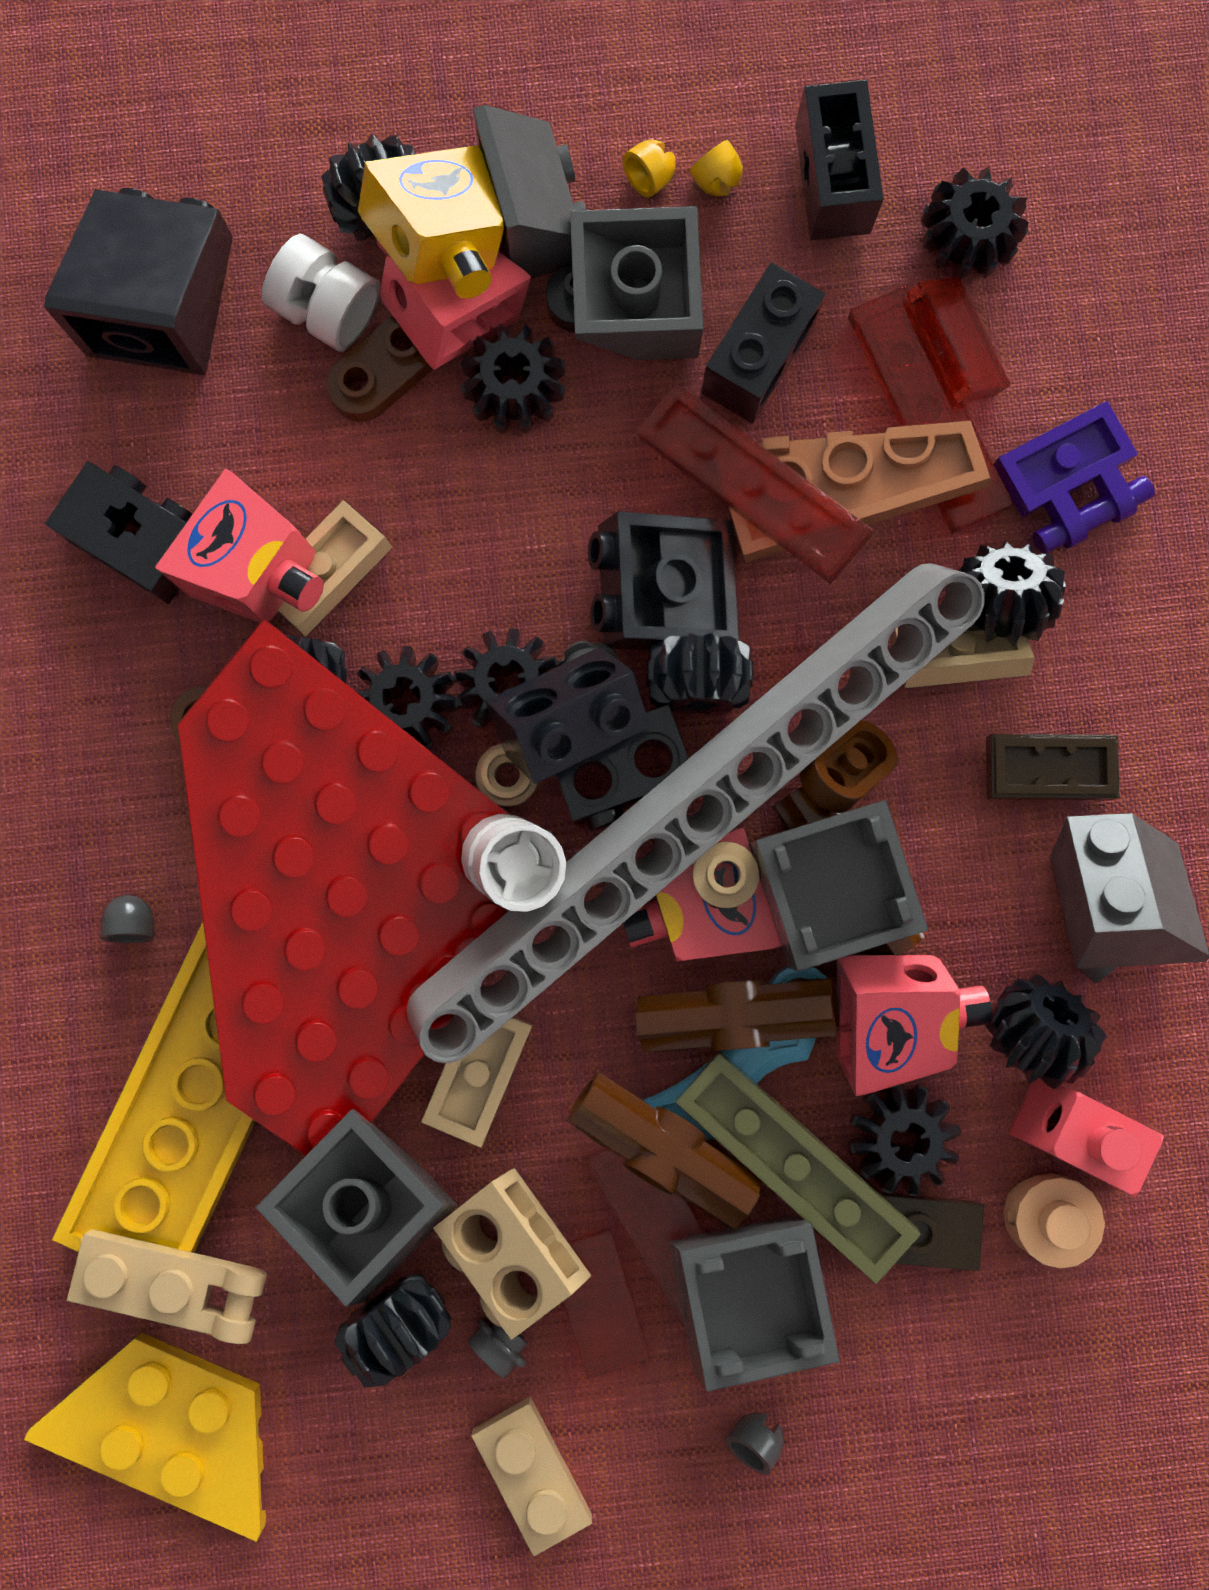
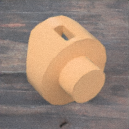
(1054, 1220)

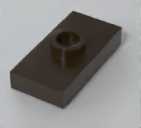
(1052, 767)
(947, 1229)

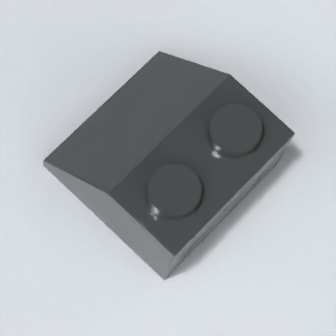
(530, 186)
(638, 281)
(1125, 894)
(356, 1208)

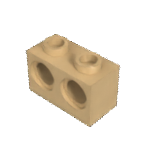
(525, 1243)

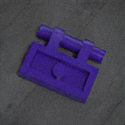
(1065, 460)

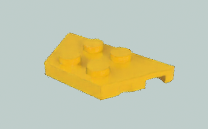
(168, 1431)

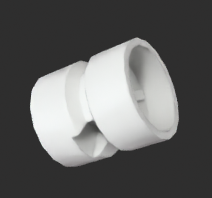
(312, 288)
(513, 862)

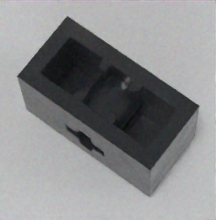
(838, 159)
(99, 510)

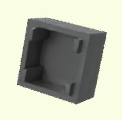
(838, 886)
(753, 1302)

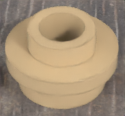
(487, 784)
(708, 887)

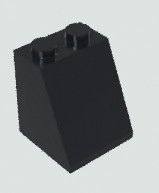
(143, 280)

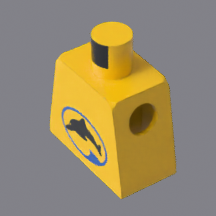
(435, 216)

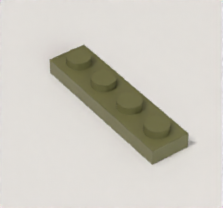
(798, 1167)

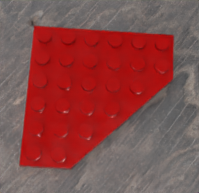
(320, 885)

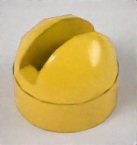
(649, 167)
(718, 170)

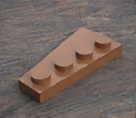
(878, 473)

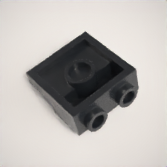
(662, 579)

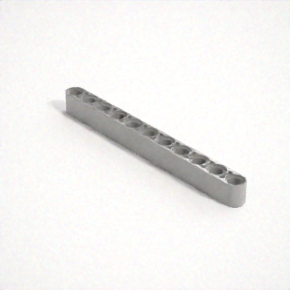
(727, 801)

